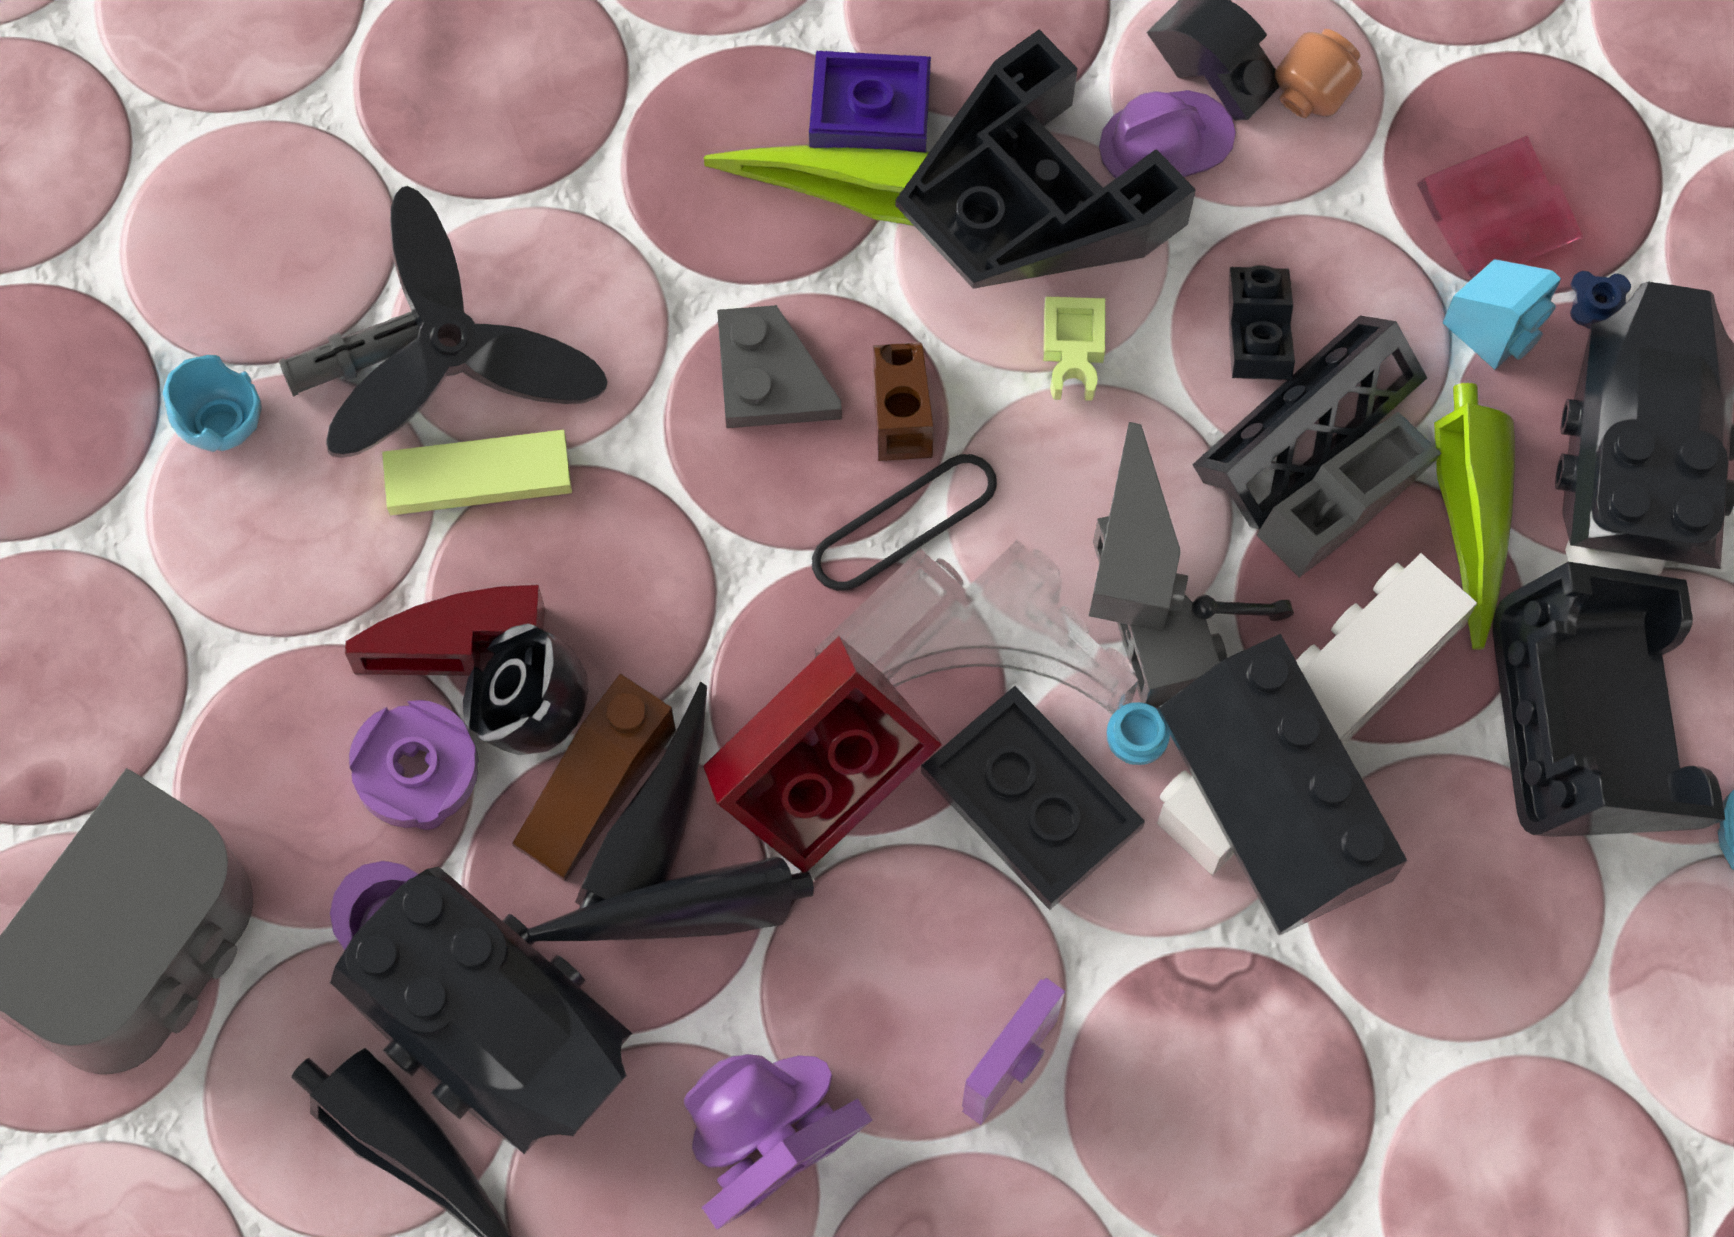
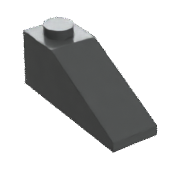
(1140, 548)
(1170, 658)

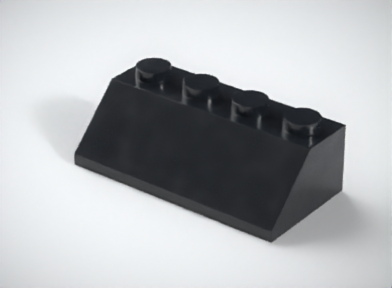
(1281, 785)

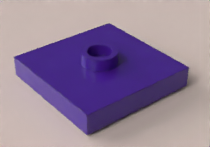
(870, 101)

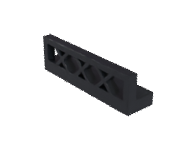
(1299, 403)

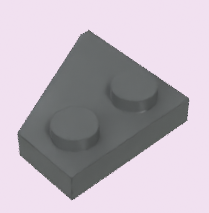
(770, 372)

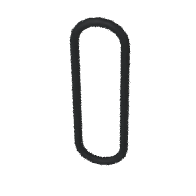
(916, 543)

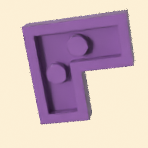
(783, 1157)

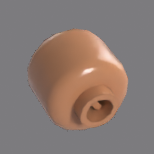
(1318, 74)

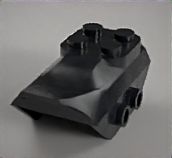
(1652, 430)
(482, 1012)

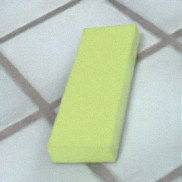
(476, 472)

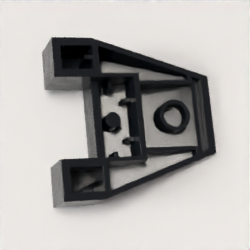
(1014, 202)

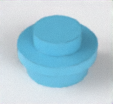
(1137, 734)

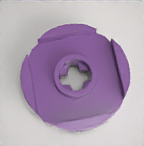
(402, 731)

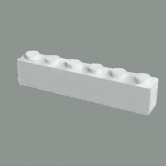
(1351, 677)

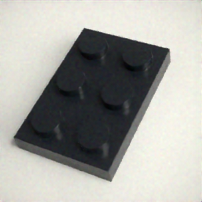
(1032, 797)

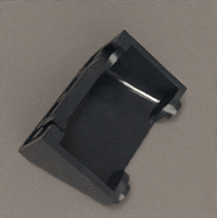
(1593, 704)

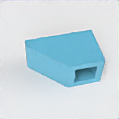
(1503, 310)

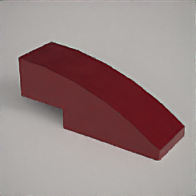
(444, 633)

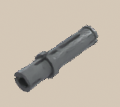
(348, 354)

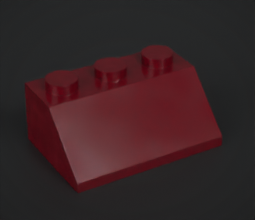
(820, 756)

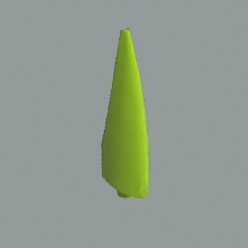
(851, 177)
(1478, 493)

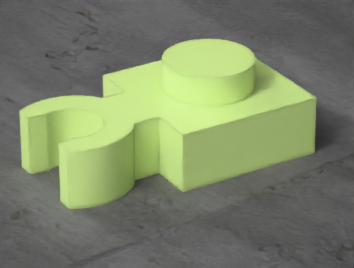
(1074, 338)

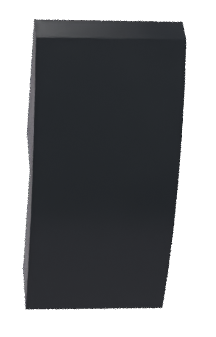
(1261, 323)

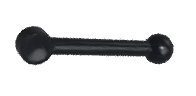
(1205, 607)

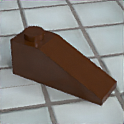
(595, 775)

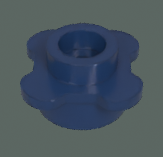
(1587, 286)

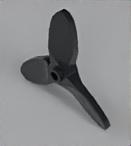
(495, 355)

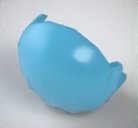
(211, 404)

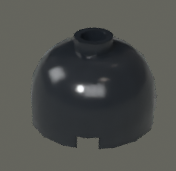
(527, 693)

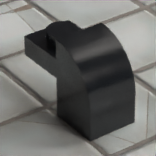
(1223, 46)

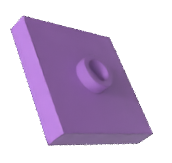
(1014, 1051)

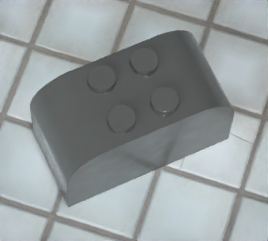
(124, 931)

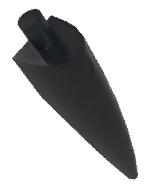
(650, 830)
(690, 906)
(391, 1129)

